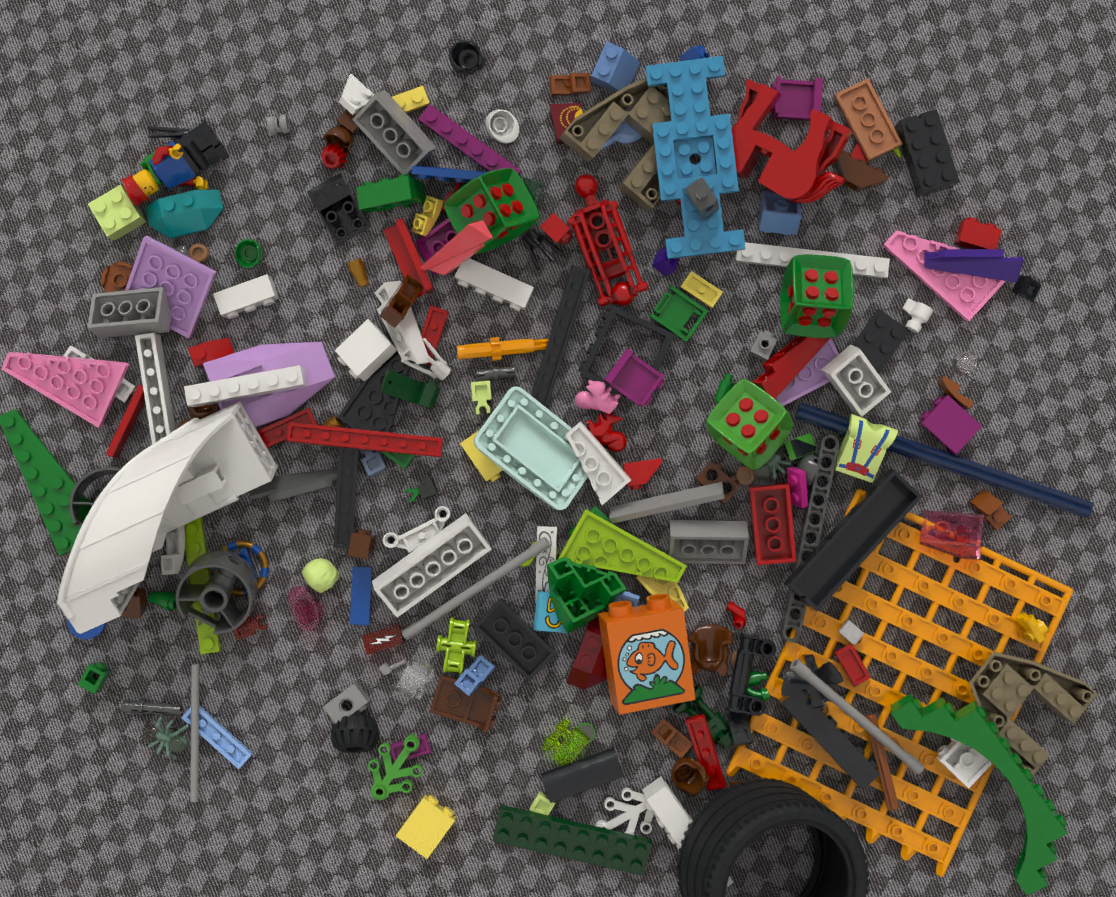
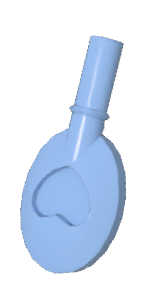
(623, 134)

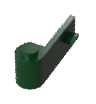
(410, 389)

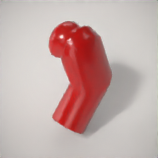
(738, 614)

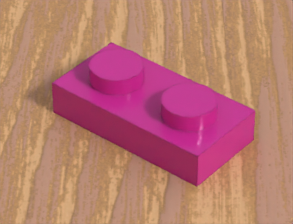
(798, 486)

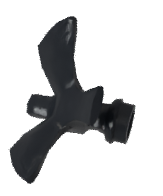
(794, 683)

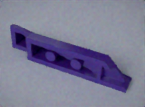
(975, 262)

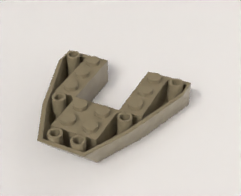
(639, 108)
(1005, 684)

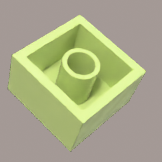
(116, 213)

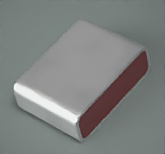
(850, 632)

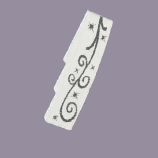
(545, 557)

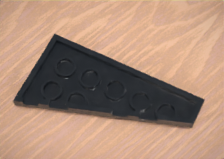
(368, 406)

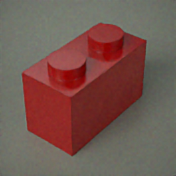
(557, 229)
(977, 235)

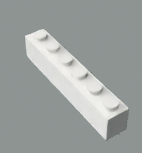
(155, 385)
(245, 386)

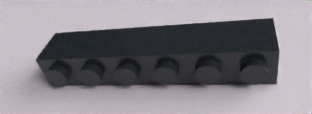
(831, 739)

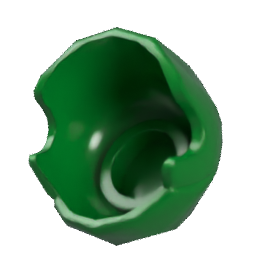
(248, 253)

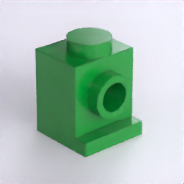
(90, 682)

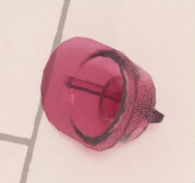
(305, 608)

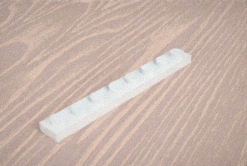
(781, 257)

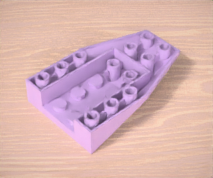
(268, 357)

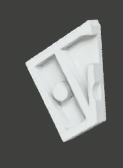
(354, 95)

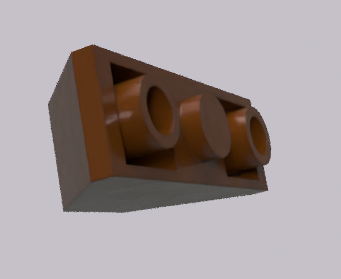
(858, 174)

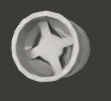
(278, 124)

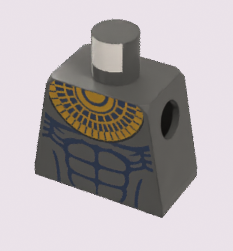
(701, 198)

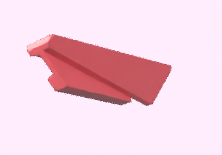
(459, 248)

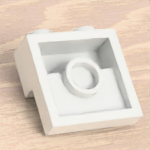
(963, 761)

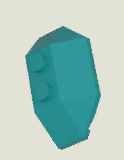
(185, 212)

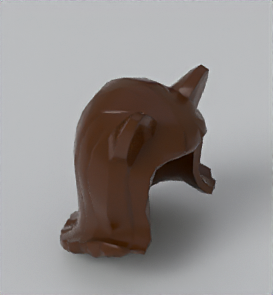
(710, 648)

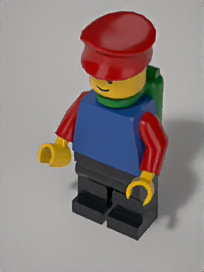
(176, 164)

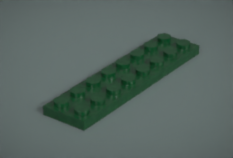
(572, 840)

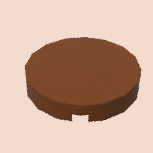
(116, 277)

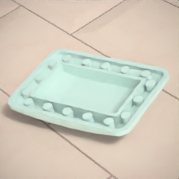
(532, 448)

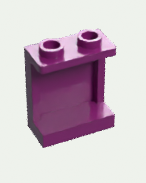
(797, 98)
(634, 378)
(949, 424)

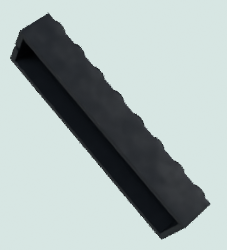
(853, 539)

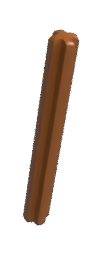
(883, 768)

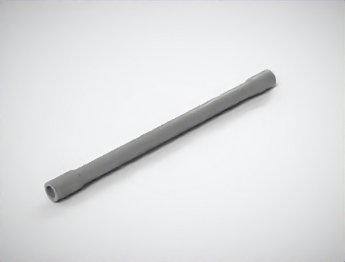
(534, 550)
(805, 673)

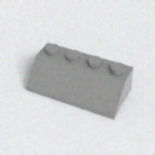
(394, 132)
(129, 313)
(708, 541)

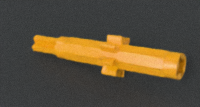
(497, 348)

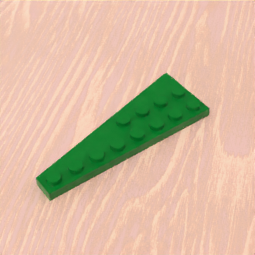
(46, 481)

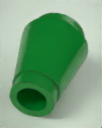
(164, 599)

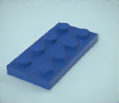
(445, 174)

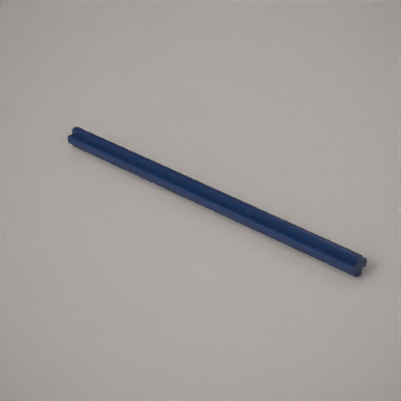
(957, 465)

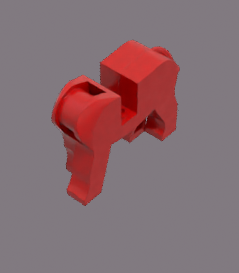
(791, 174)

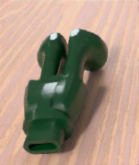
(717, 725)

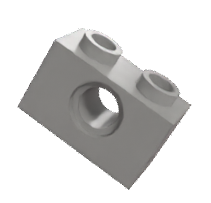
(354, 694)

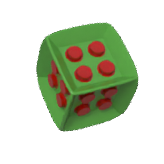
(749, 424)

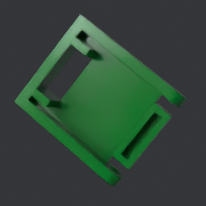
(676, 311)

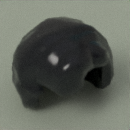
(466, 57)

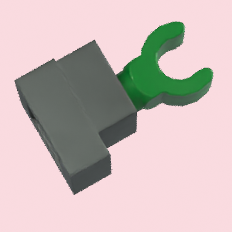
(425, 489)

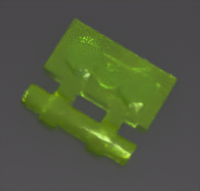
(570, 747)

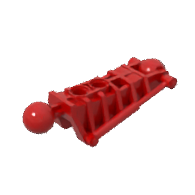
(623, 292)

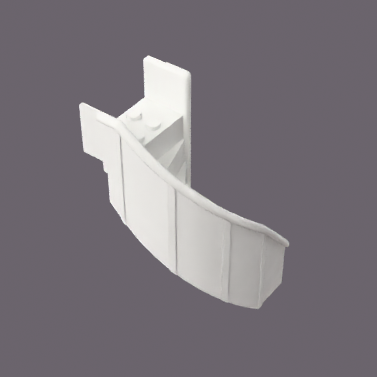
(157, 491)

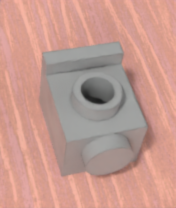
(758, 350)

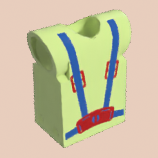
(864, 448)

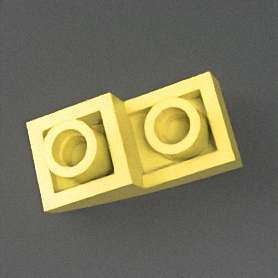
(424, 222)

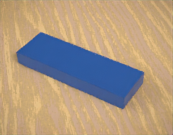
(361, 595)

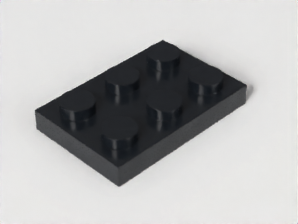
(880, 339)

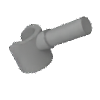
(386, 669)

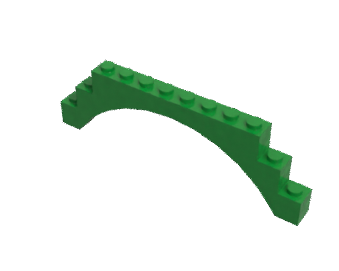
(973, 729)

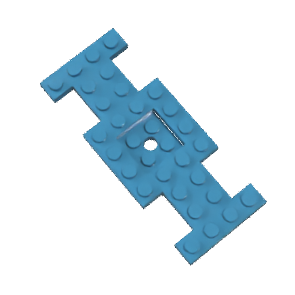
(688, 135)

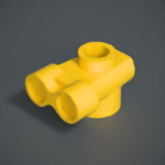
(1033, 628)

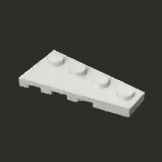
(597, 463)

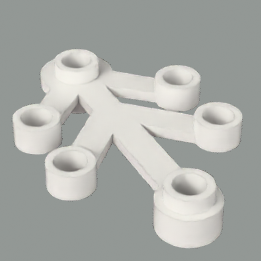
(631, 813)

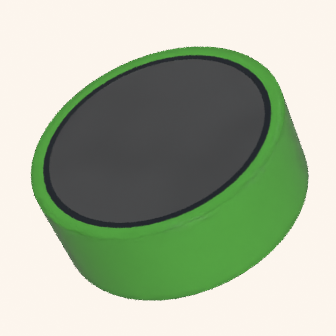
(588, 730)

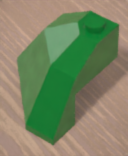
(581, 591)

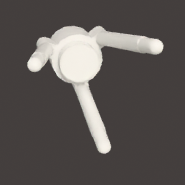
(438, 367)

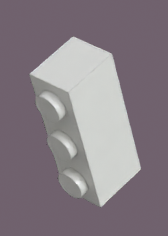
(246, 296)

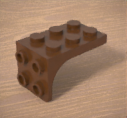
(472, 709)

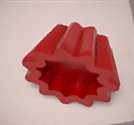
(333, 156)

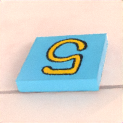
(545, 615)

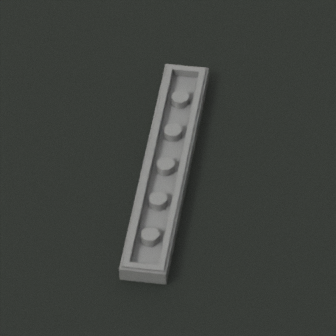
(667, 502)

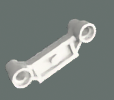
(416, 537)

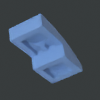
(474, 676)

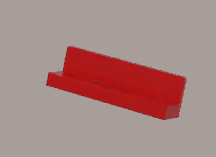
(407, 255)

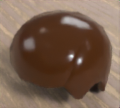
(339, 135)

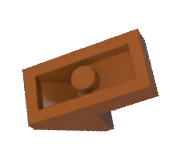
(991, 508)

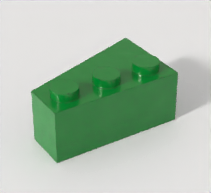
(390, 193)

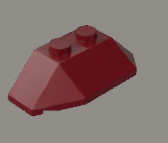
(589, 662)

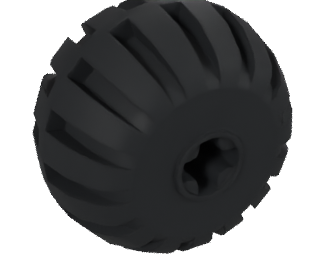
(355, 734)

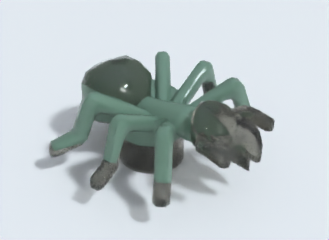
(772, 464)
(170, 738)

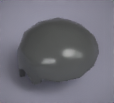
(808, 465)

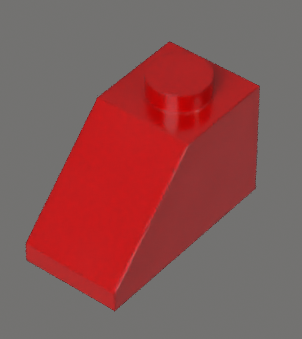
(210, 351)
(640, 472)

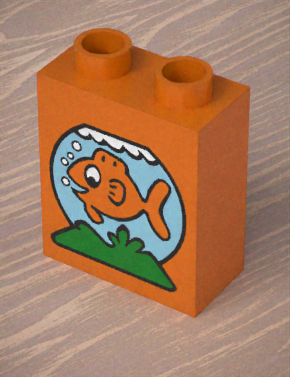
(646, 654)

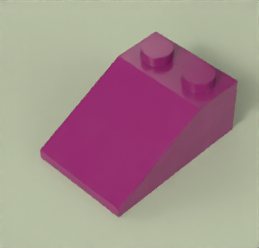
(436, 239)

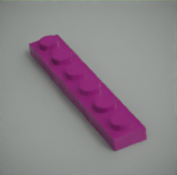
(463, 140)

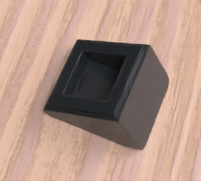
(1026, 288)

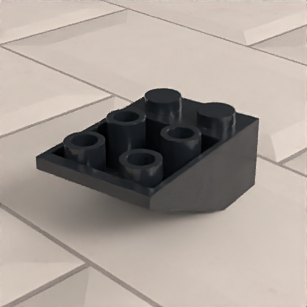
(338, 209)

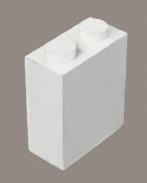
(365, 350)

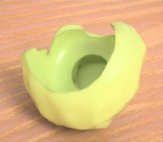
(320, 574)

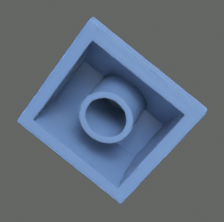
(614, 68)
(778, 214)

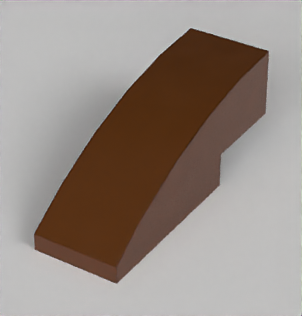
(401, 301)

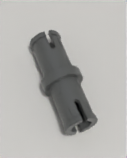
(495, 373)

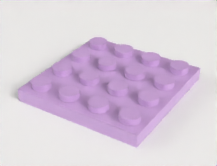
(182, 277)

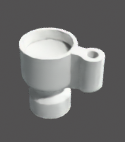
(919, 312)

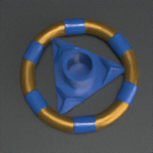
(245, 555)

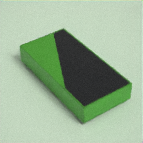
(800, 446)

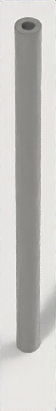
(194, 733)

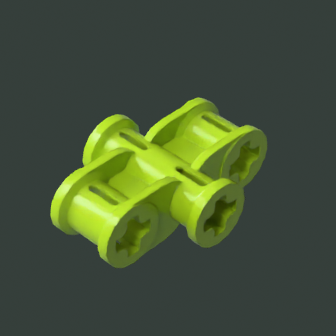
(458, 640)

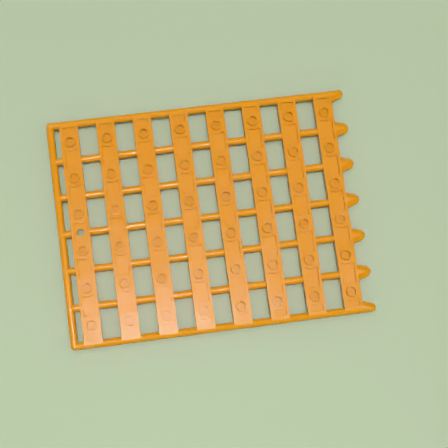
(875, 820)

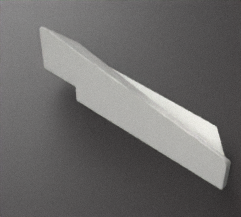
(406, 334)

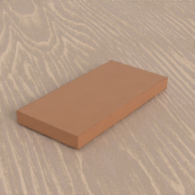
(862, 106)

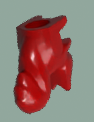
(604, 433)

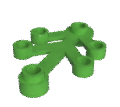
(393, 770)

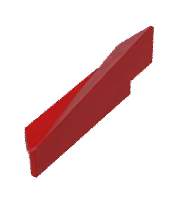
(788, 363)

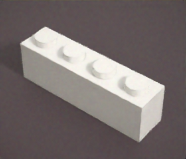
(494, 283)

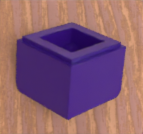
(663, 264)

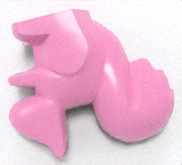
(598, 399)

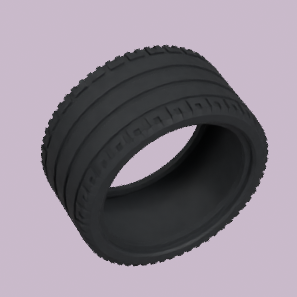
(752, 808)

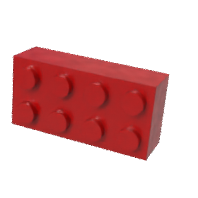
(772, 523)

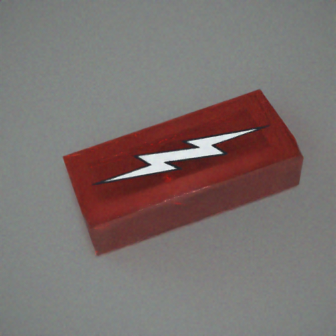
(383, 639)

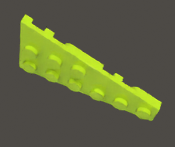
(611, 548)

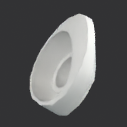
(502, 126)

